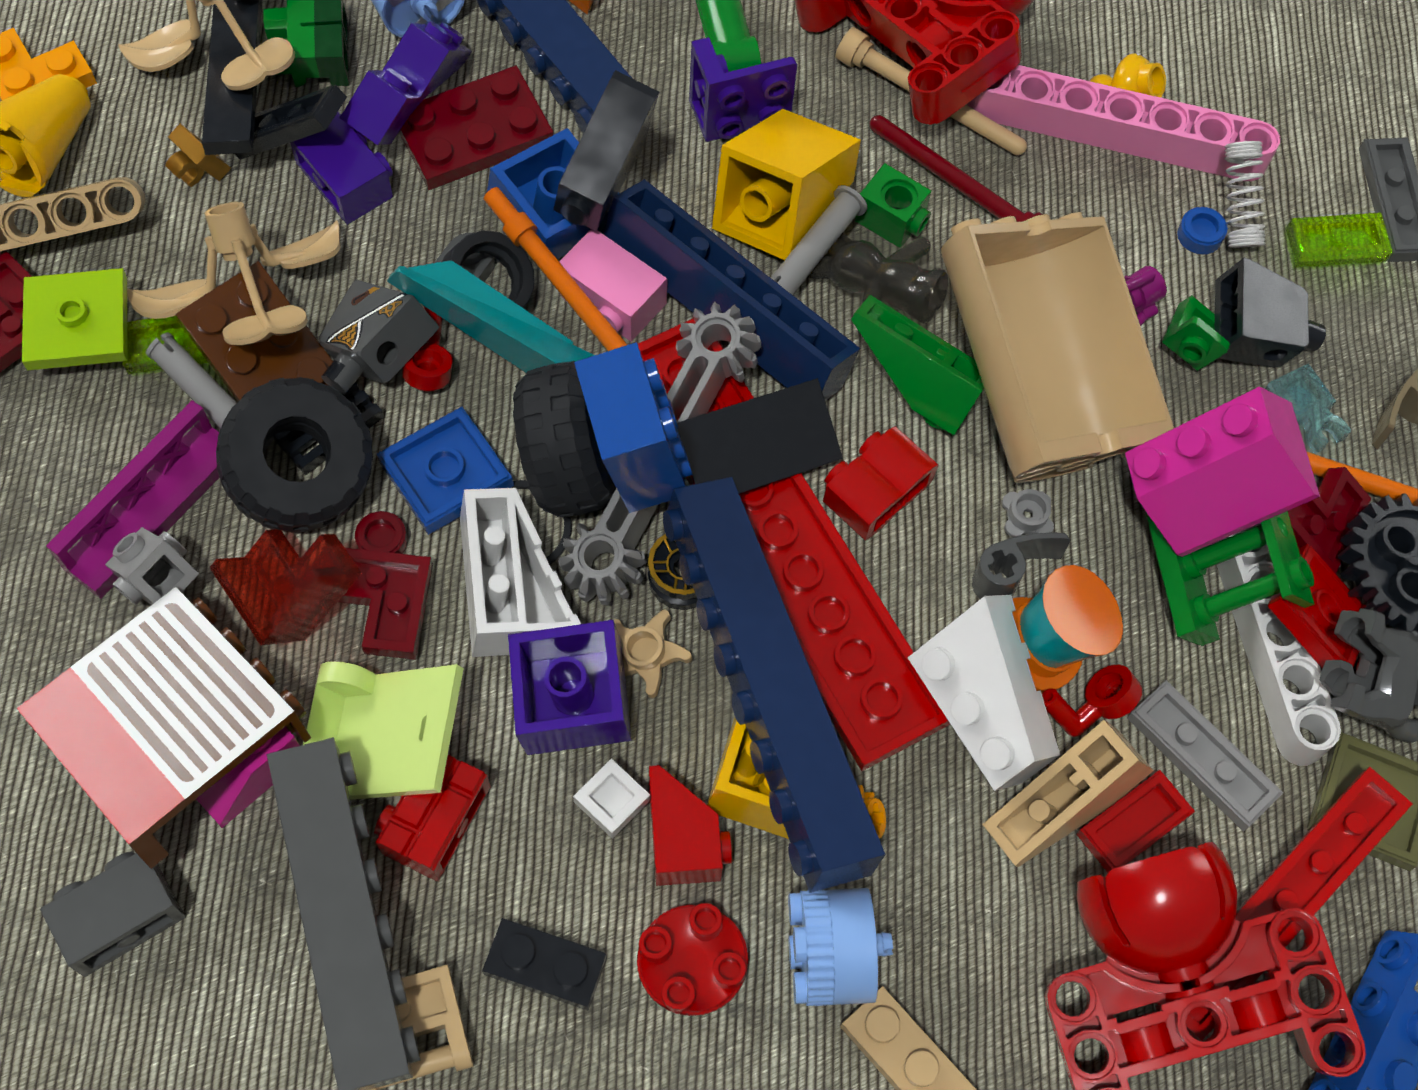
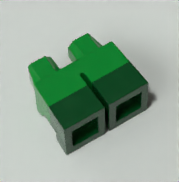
(317, 35)

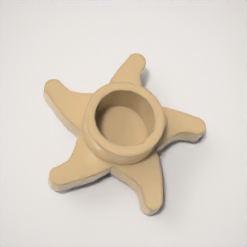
(648, 652)

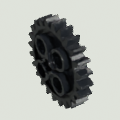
(1385, 560)

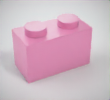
(616, 282)

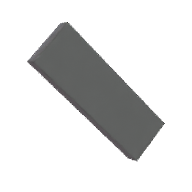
(1394, 192)

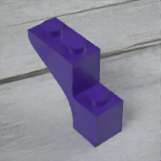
(415, 69)

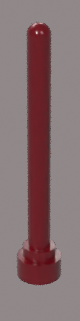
(946, 170)

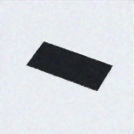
(762, 438)

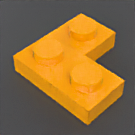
(21, 71)

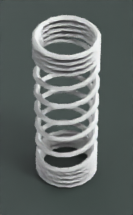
(1240, 154)

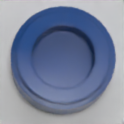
(1202, 230)

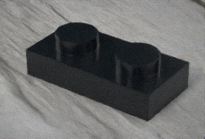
(544, 964)

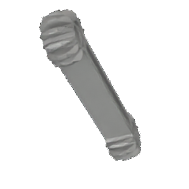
(690, 397)

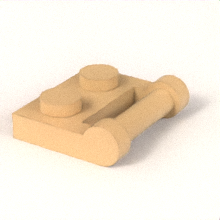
(431, 1008)

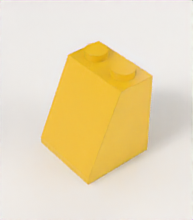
(781, 180)

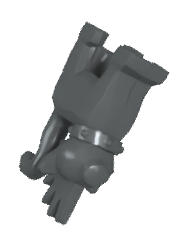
(1384, 678)

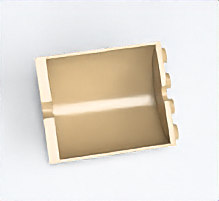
(1055, 341)

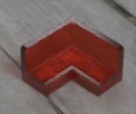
(286, 594)

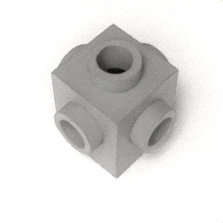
(149, 566)

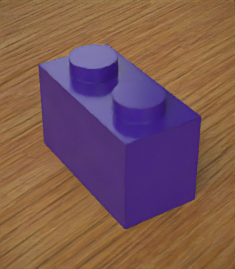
(344, 169)

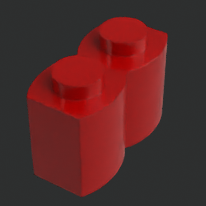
(878, 481)

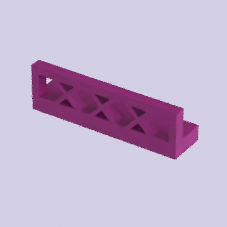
(149, 500)

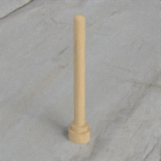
(858, 51)

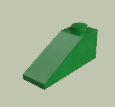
(926, 369)

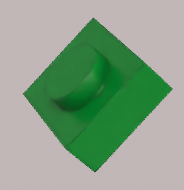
(1193, 334)

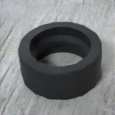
(511, 257)

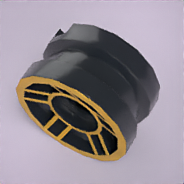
(663, 581)

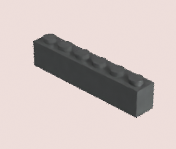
(340, 917)

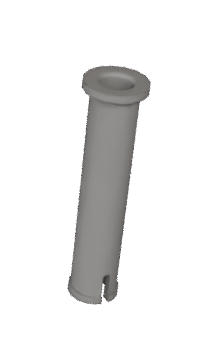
(820, 238)
(192, 379)

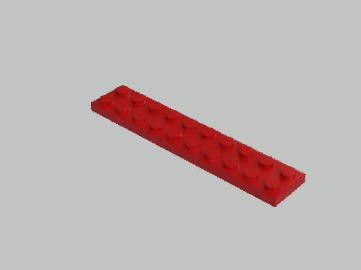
(835, 611)

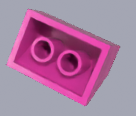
(1223, 471)

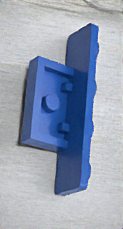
(1387, 1020)

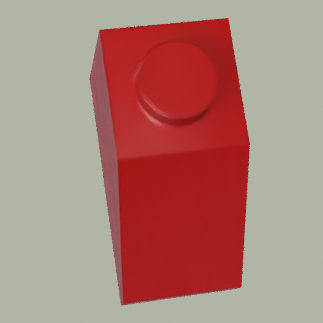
(684, 834)

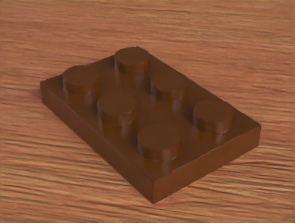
(256, 363)

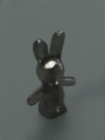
(896, 279)

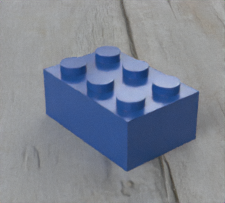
(634, 426)

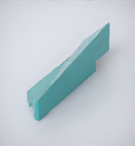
(486, 315)

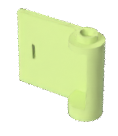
(389, 723)

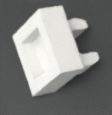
(611, 798)

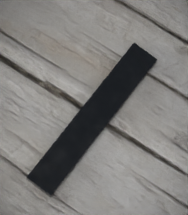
(230, 113)

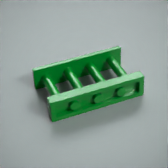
(1197, 611)

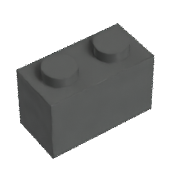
(111, 913)

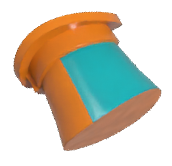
(1066, 623)

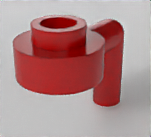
(431, 364)
(1108, 694)

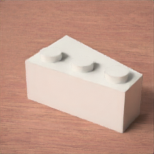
(506, 572)
(988, 693)

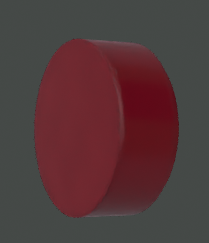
(382, 533)

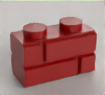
(429, 827)

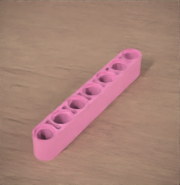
(1123, 120)

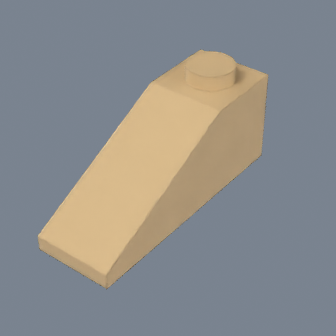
(1068, 793)

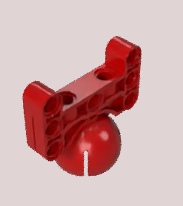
(950, 44)
(1176, 924)

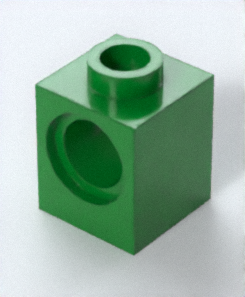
(894, 189)

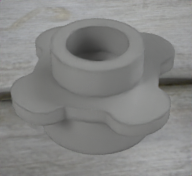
(1032, 501)

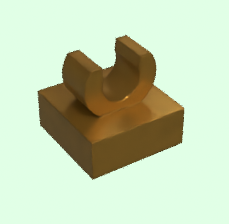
(191, 160)

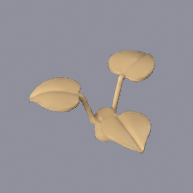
(175, 43)
(233, 239)

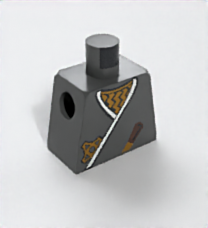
(373, 334)

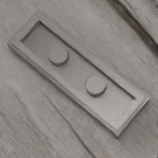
(1205, 755)

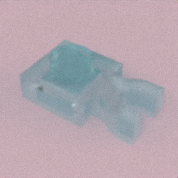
(1311, 406)

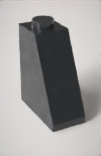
(606, 151)

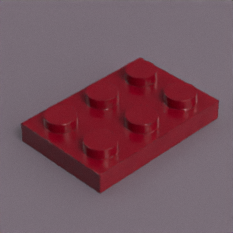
(473, 127)

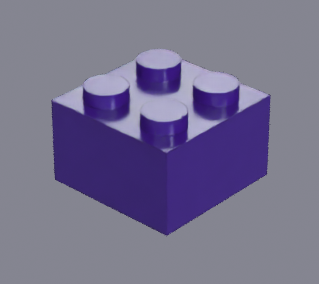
(569, 687)

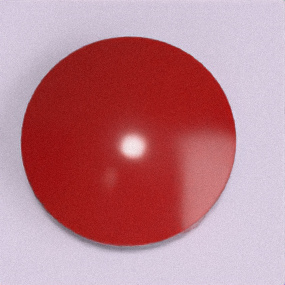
(692, 959)

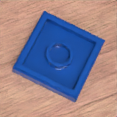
(439, 464)

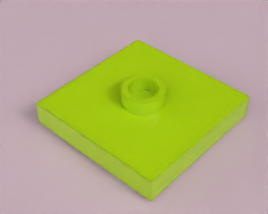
(75, 319)

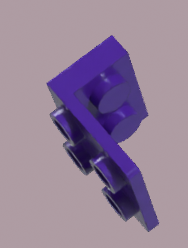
(736, 99)

